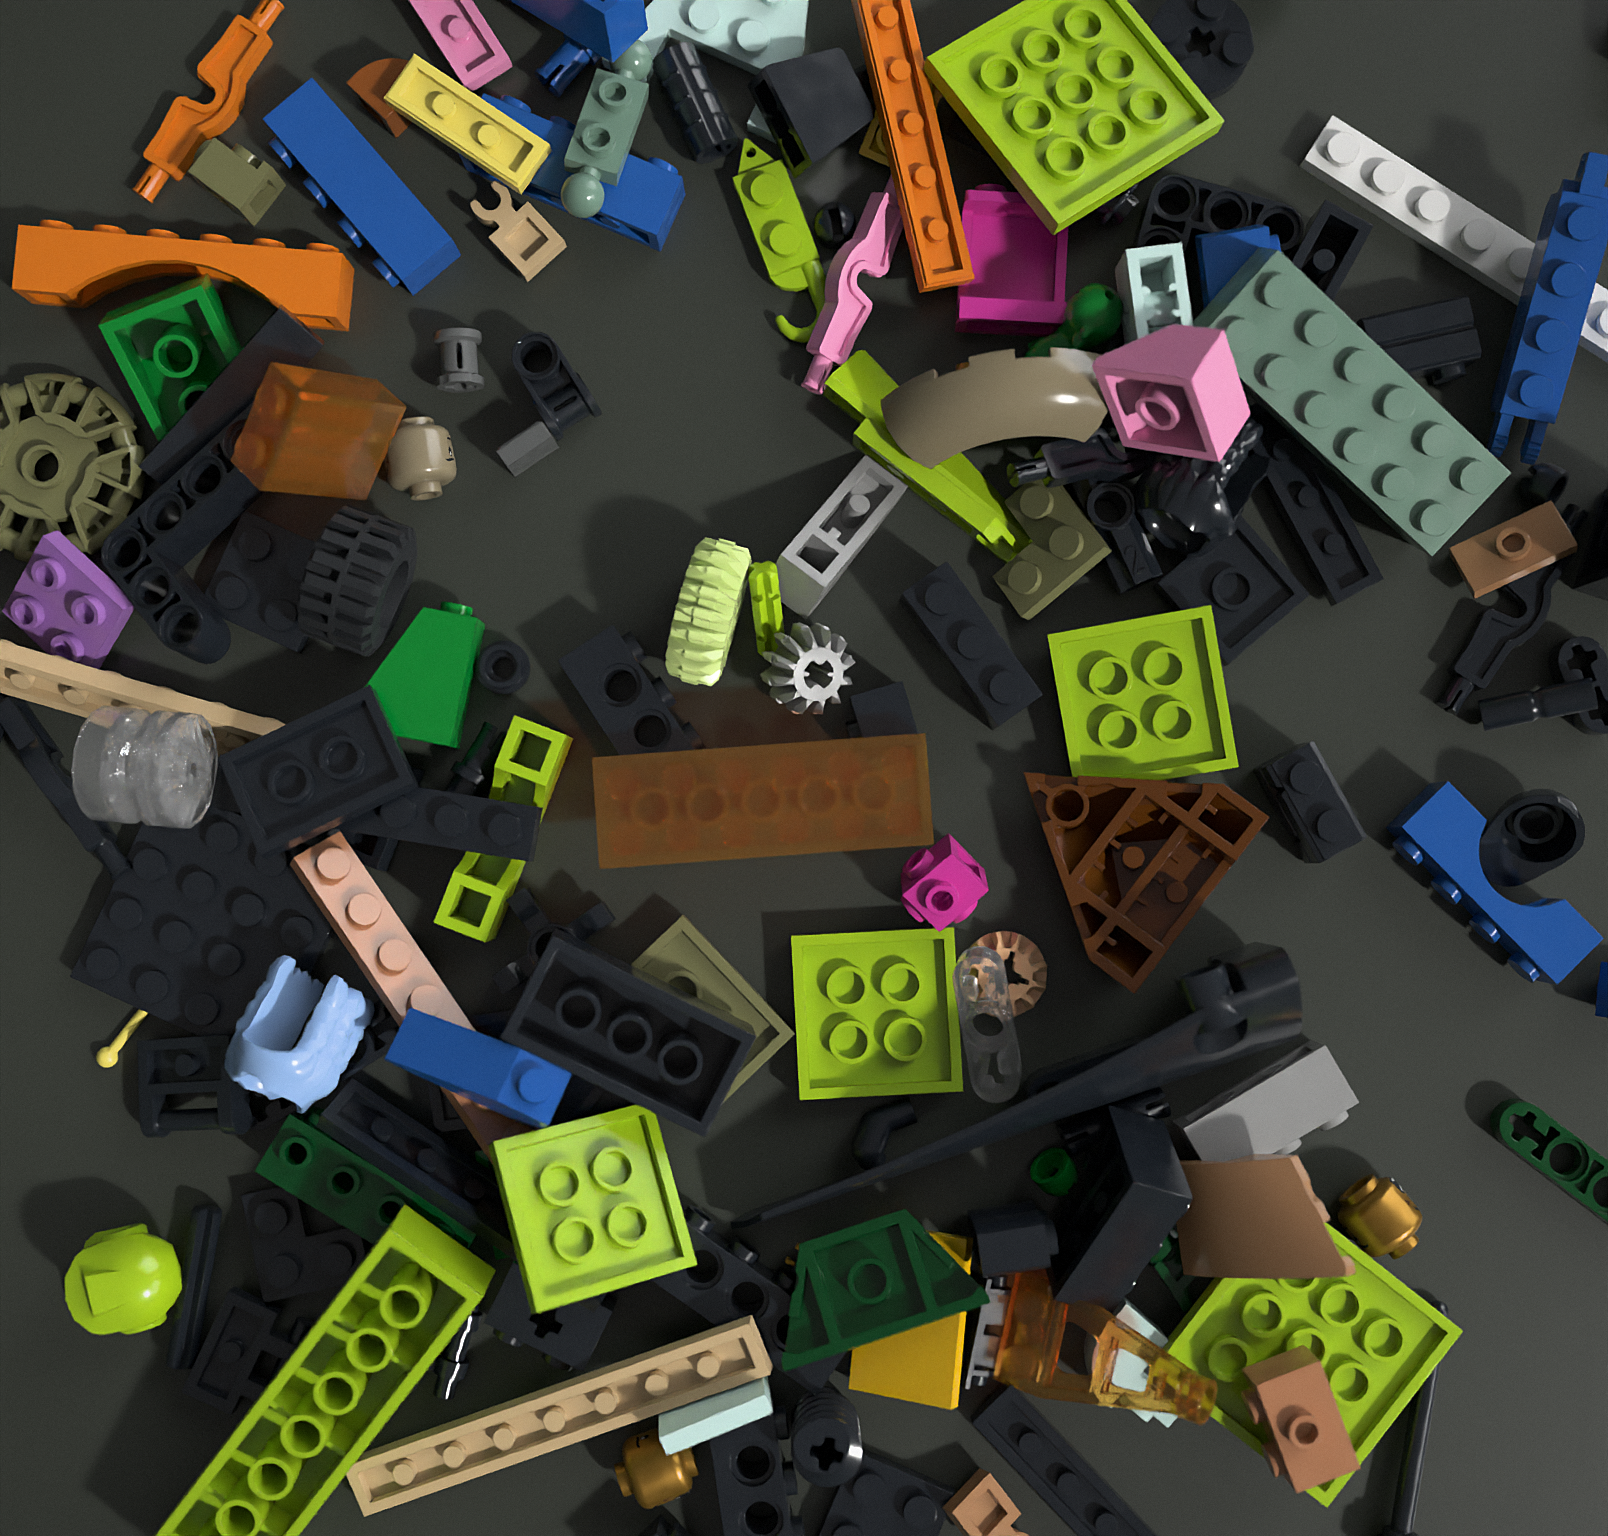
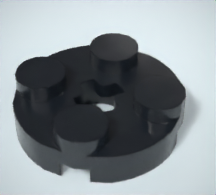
(1225, 29)

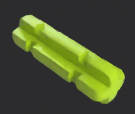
(765, 604)

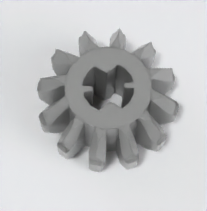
(827, 662)

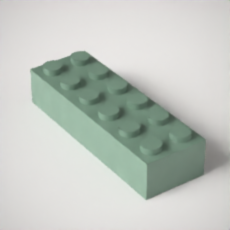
(1350, 402)

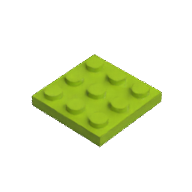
(1144, 697)
(876, 1013)
(591, 1206)

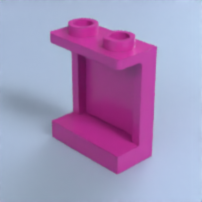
(1014, 266)

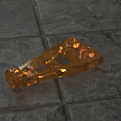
(1033, 1345)

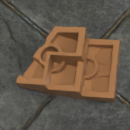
(1256, 1221)

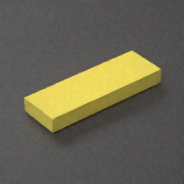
(467, 124)

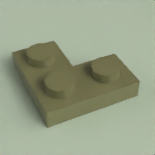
(1061, 549)

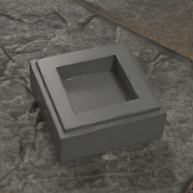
(527, 448)

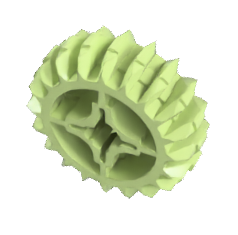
(707, 611)

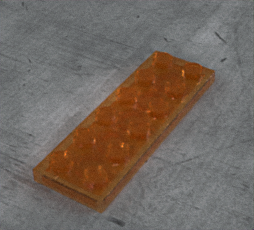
(762, 801)

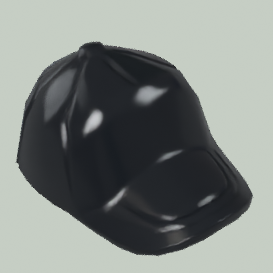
(1530, 837)

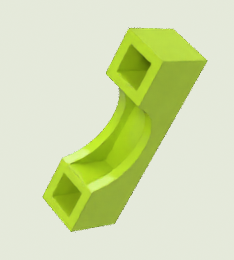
(483, 882)

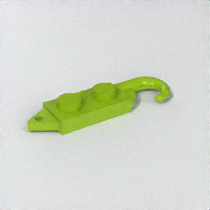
(780, 232)

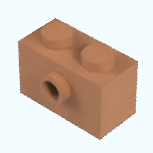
(1299, 1418)

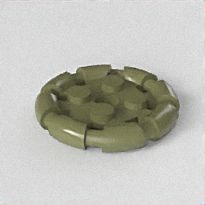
(80, 460)

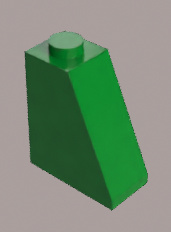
(431, 675)

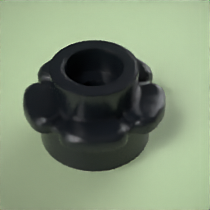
(1118, 207)

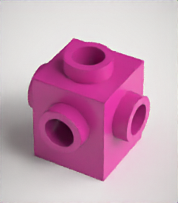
(942, 883)

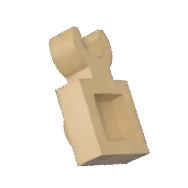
(521, 236)

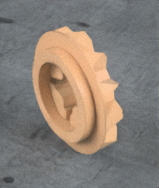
(1026, 962)

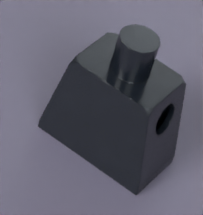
(812, 105)

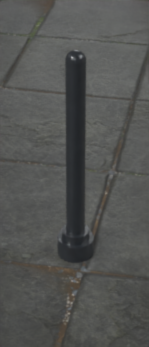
(1414, 1451)

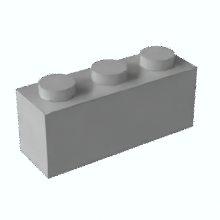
(1270, 1108)

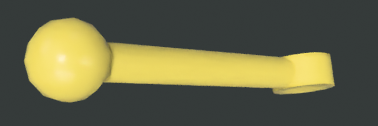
(108, 1055)

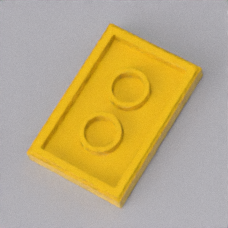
(921, 1362)

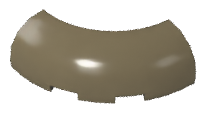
(995, 402)

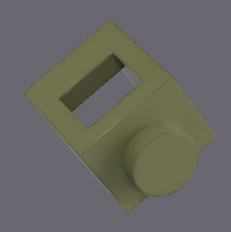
(236, 179)

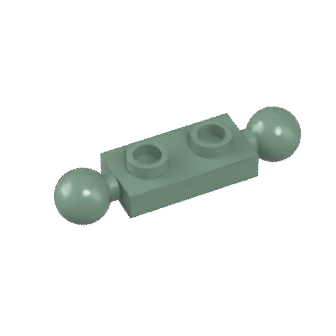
(605, 130)

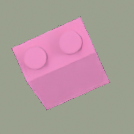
(1175, 392)

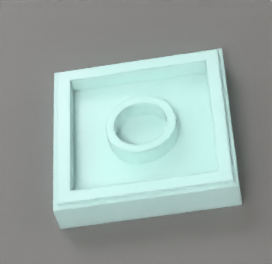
(714, 1415)

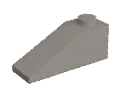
(836, 535)

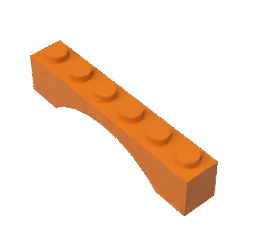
(81, 266)

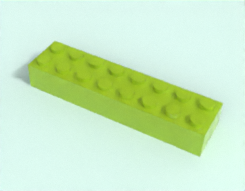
(336, 1386)

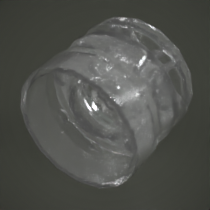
(145, 766)

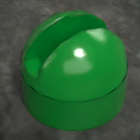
(1046, 1164)

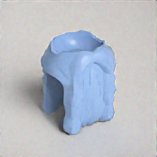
(264, 1036)

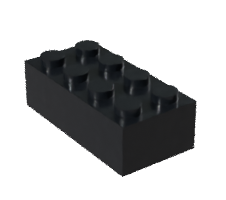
(629, 1032)

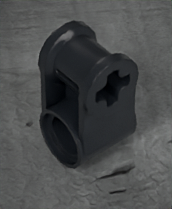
(558, 390)

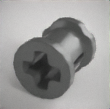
(465, 342)

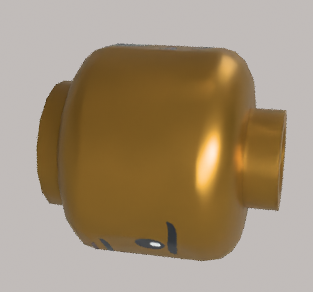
(1380, 1217)
(652, 1473)

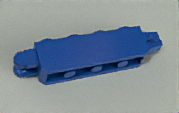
(1552, 308)

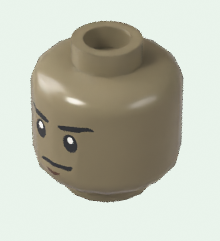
(420, 458)

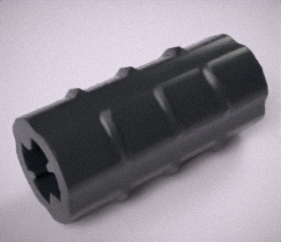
(694, 102)

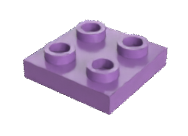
(68, 603)

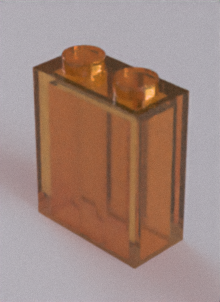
(317, 432)

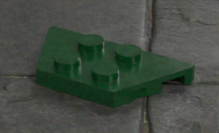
(872, 1287)

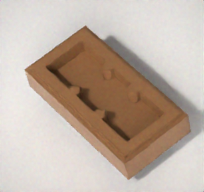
(1513, 549)

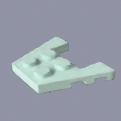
(736, 31)

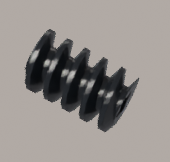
(825, 1438)

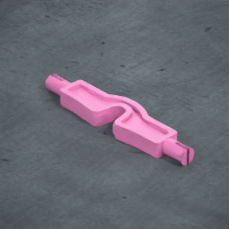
(845, 304)

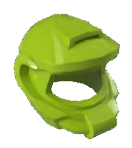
(123, 1281)

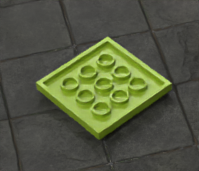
(1072, 101)
(1364, 1328)

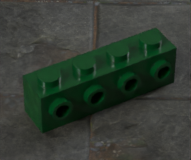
(343, 1183)

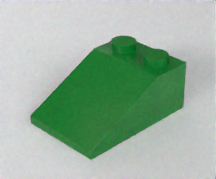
(171, 347)

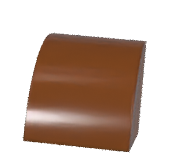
(372, 84)

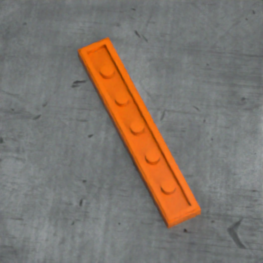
(913, 143)

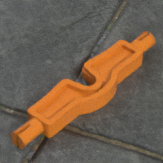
(191, 123)

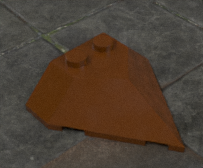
(1139, 859)

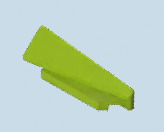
(950, 487)

